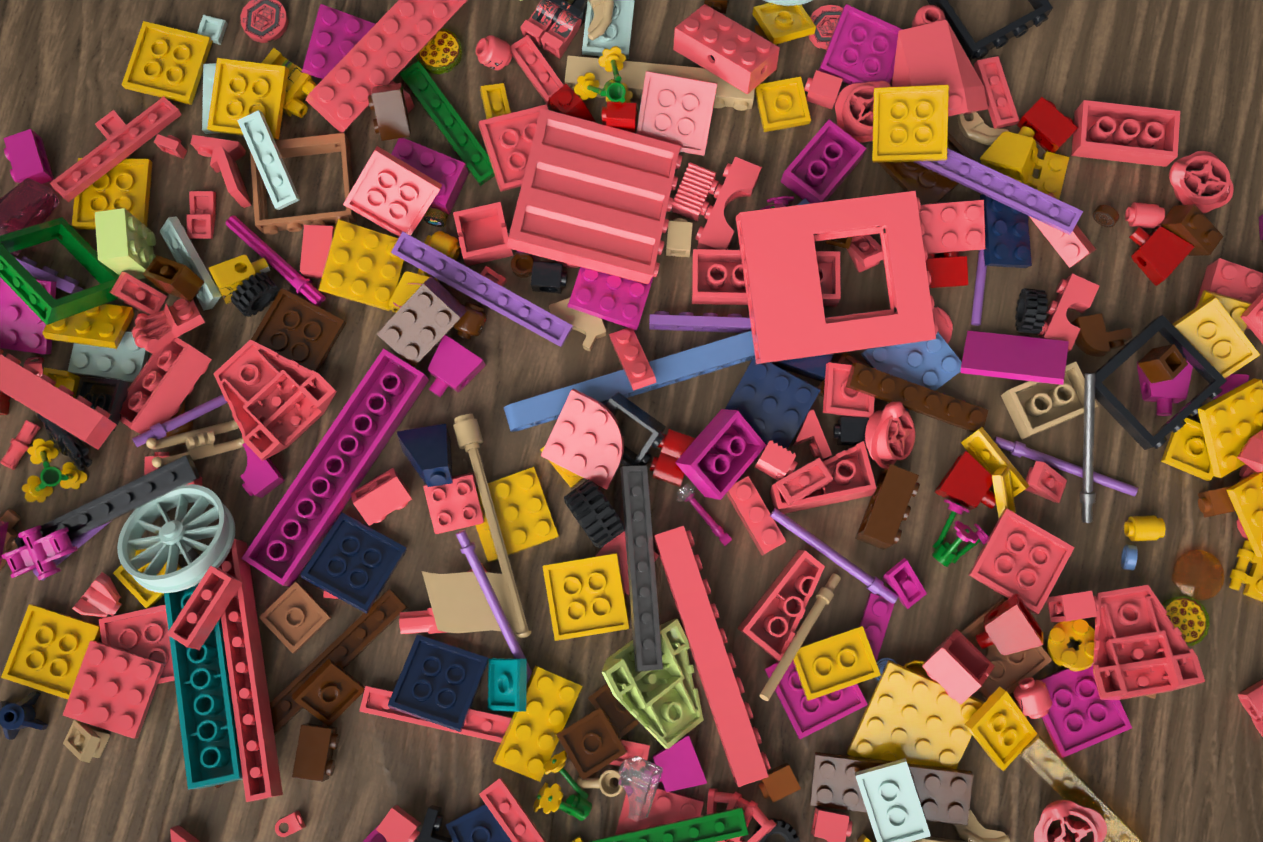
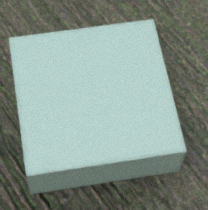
(213, 28)

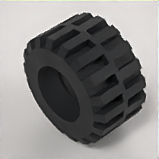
(594, 513)

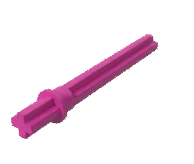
(299, 282)

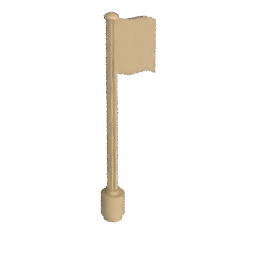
(457, 597)

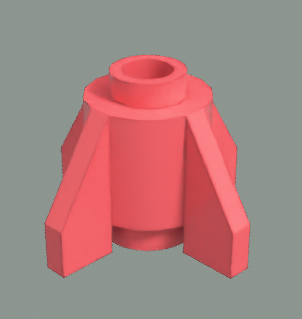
(99, 598)

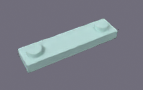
(268, 160)
(185, 253)

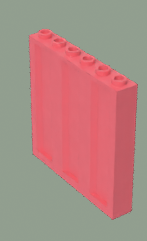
(595, 197)

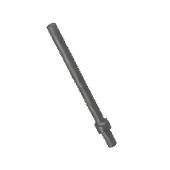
(1087, 496)

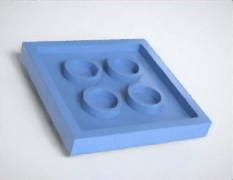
(921, 363)

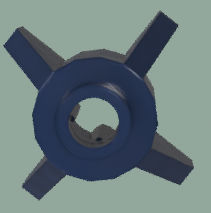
(20, 715)

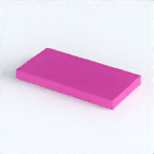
(1015, 357)

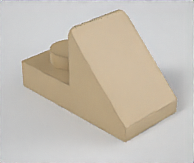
(85, 741)

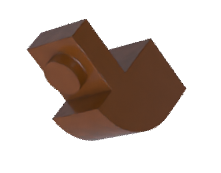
(1094, 338)

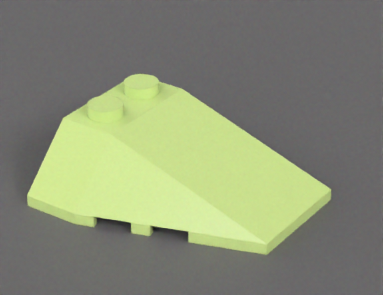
(658, 698)

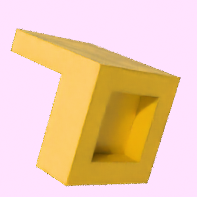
(63, 378)

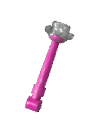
(687, 494)

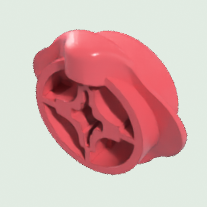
(856, 100)
(1214, 179)
(890, 434)
(1061, 810)

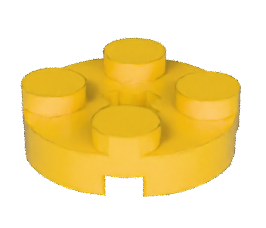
(1059, 639)

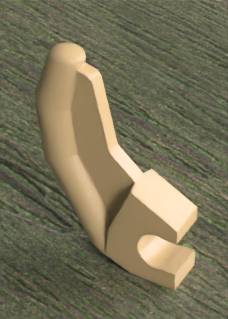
(602, 17)
(978, 130)
(977, 833)

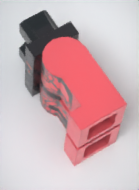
(555, 24)

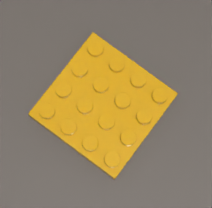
(913, 721)

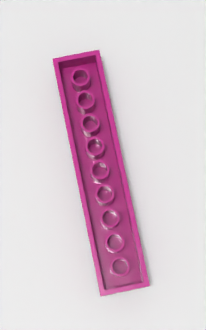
(335, 469)

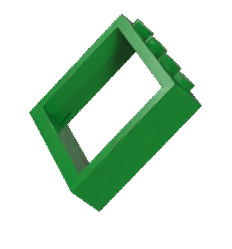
(33, 292)

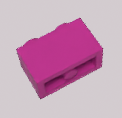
(27, 157)

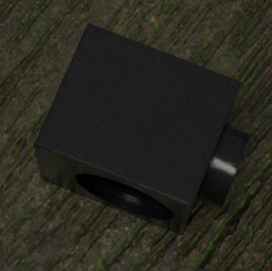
(548, 277)
(850, 430)

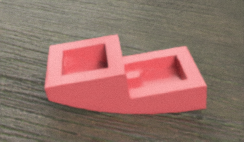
(202, 214)

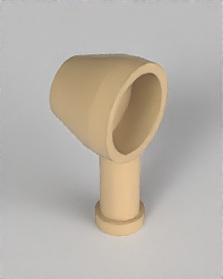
(605, 783)

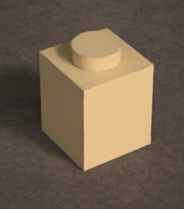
(679, 238)

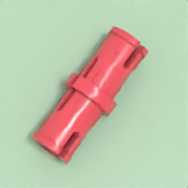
(20, 444)

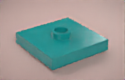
(507, 684)

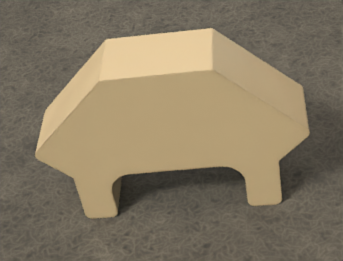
(582, 322)

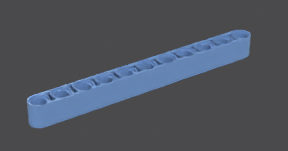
(666, 371)

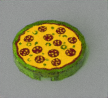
(441, 53)
(1189, 617)

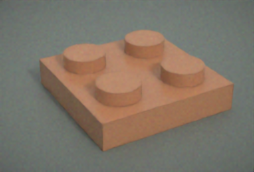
(295, 617)

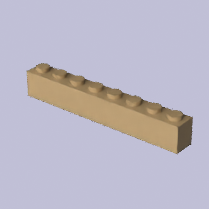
(634, 76)

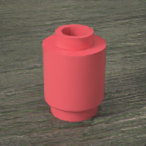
(1145, 215)

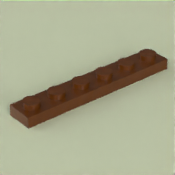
(916, 397)

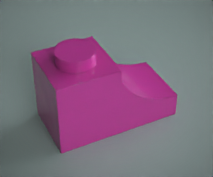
(260, 475)

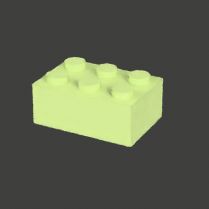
(124, 242)

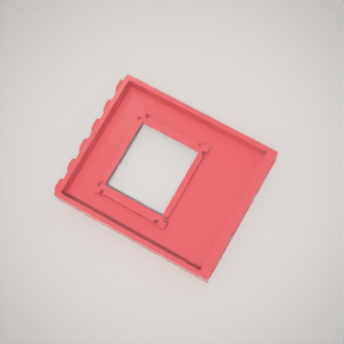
(786, 286)

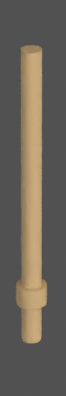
(823, 598)

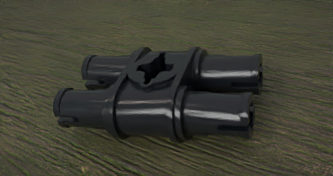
(68, 444)

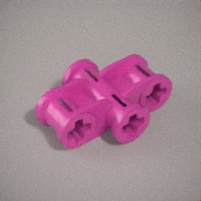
(39, 552)

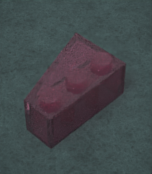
(26, 206)

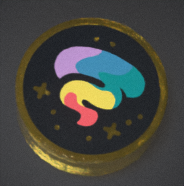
(435, 217)

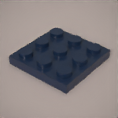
(773, 402)
(353, 562)
(438, 683)

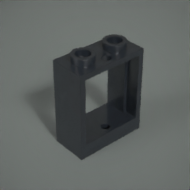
(629, 458)

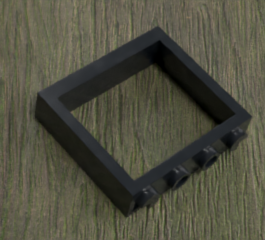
(999, 38)
(1188, 351)

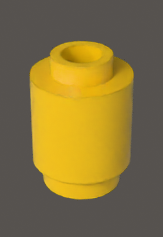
(1144, 528)

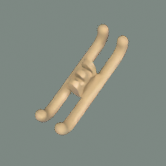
(198, 443)

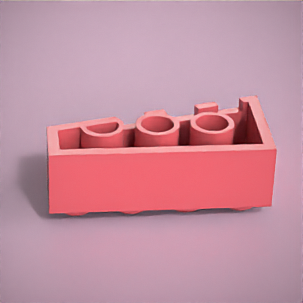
(850, 481)
(782, 606)

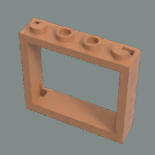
(303, 147)

